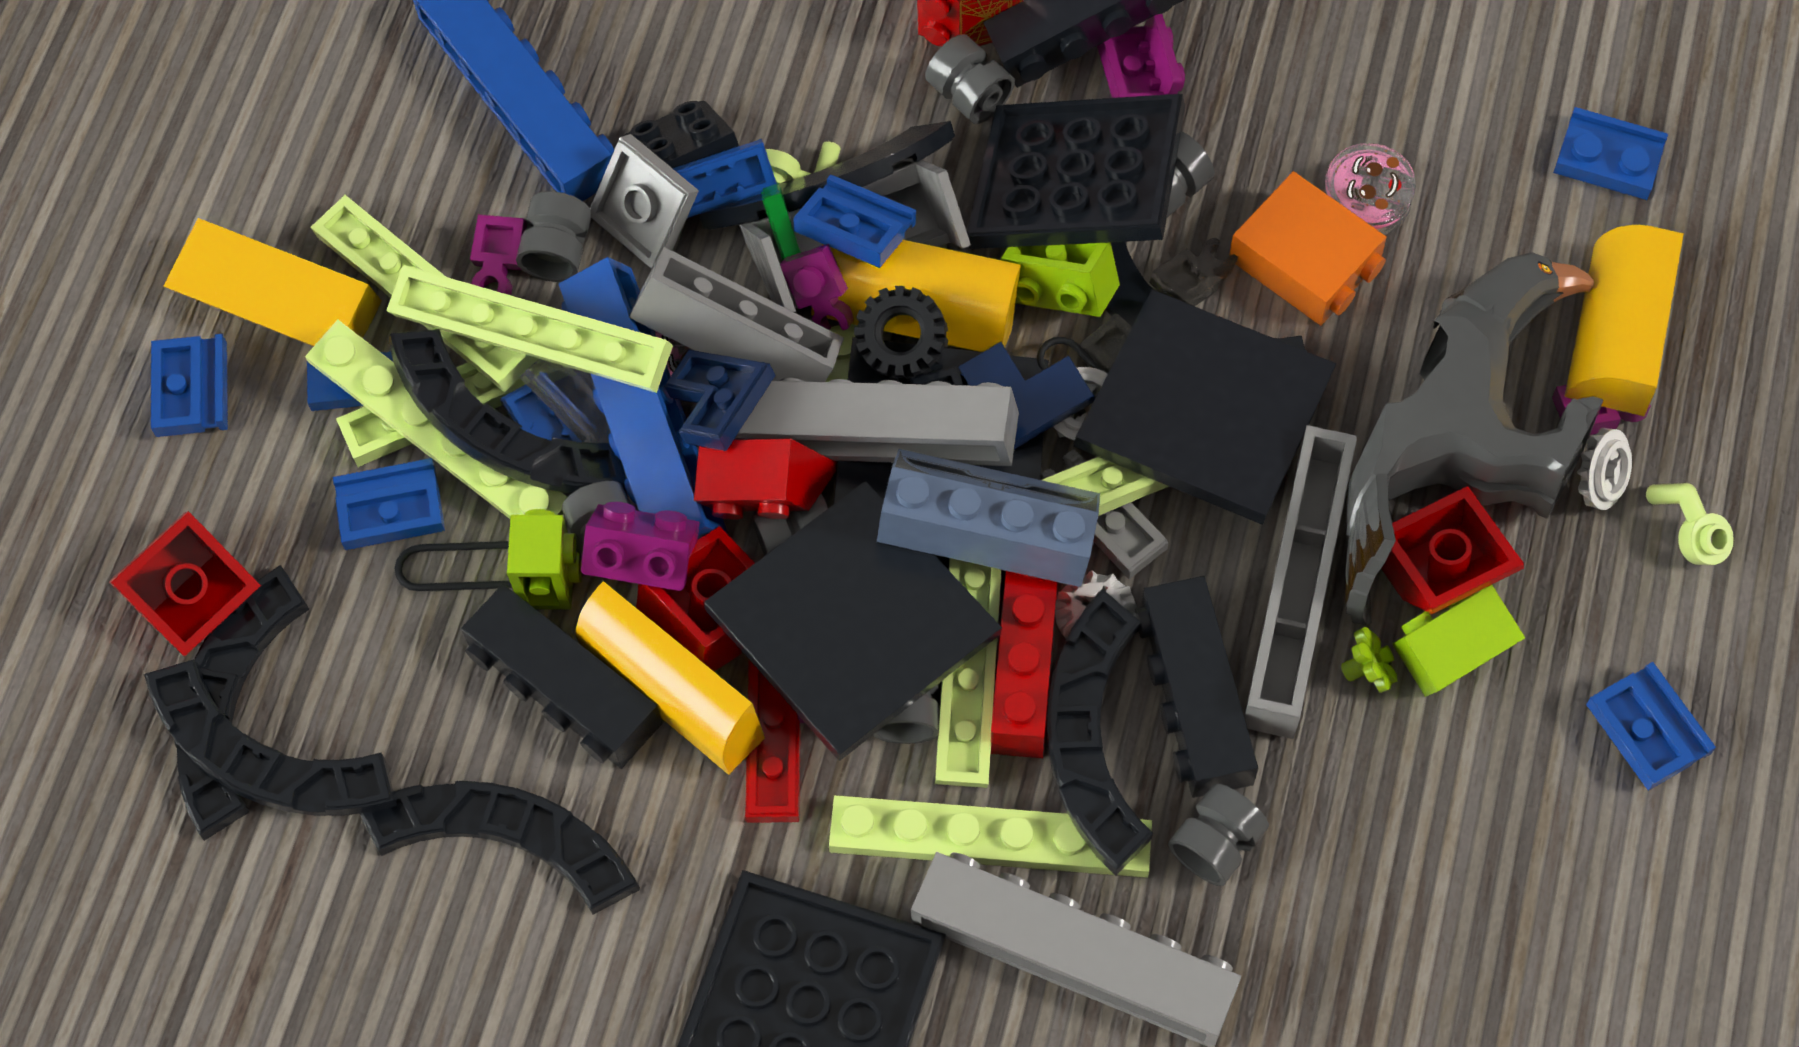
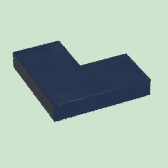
(724, 395)
(1040, 399)

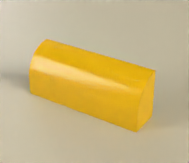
(269, 285)
(969, 289)
(1625, 317)
(682, 686)

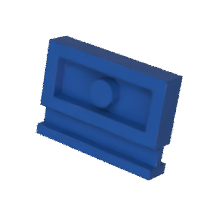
(1611, 153)
(854, 221)
(188, 385)
(388, 504)
(1650, 726)

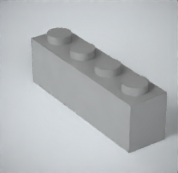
(732, 321)

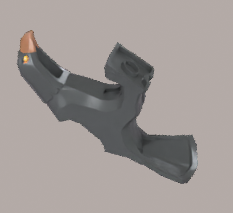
(1457, 420)

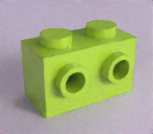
(1066, 276)
(543, 559)
(1457, 640)

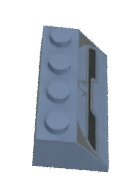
(989, 517)

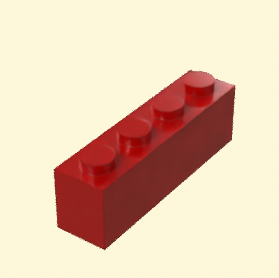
(1023, 666)

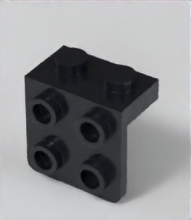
(686, 134)

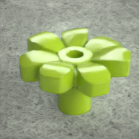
(1370, 661)

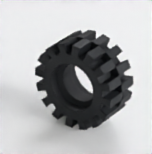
(880, 311)

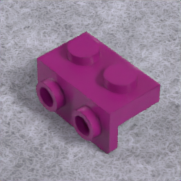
(1142, 61)
(639, 545)

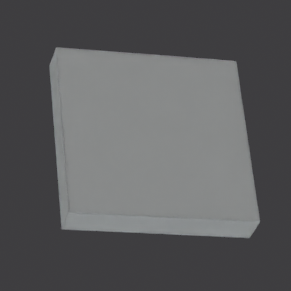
(642, 200)

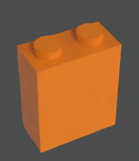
(1308, 249)

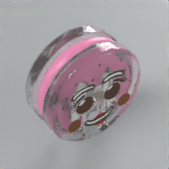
(1372, 184)

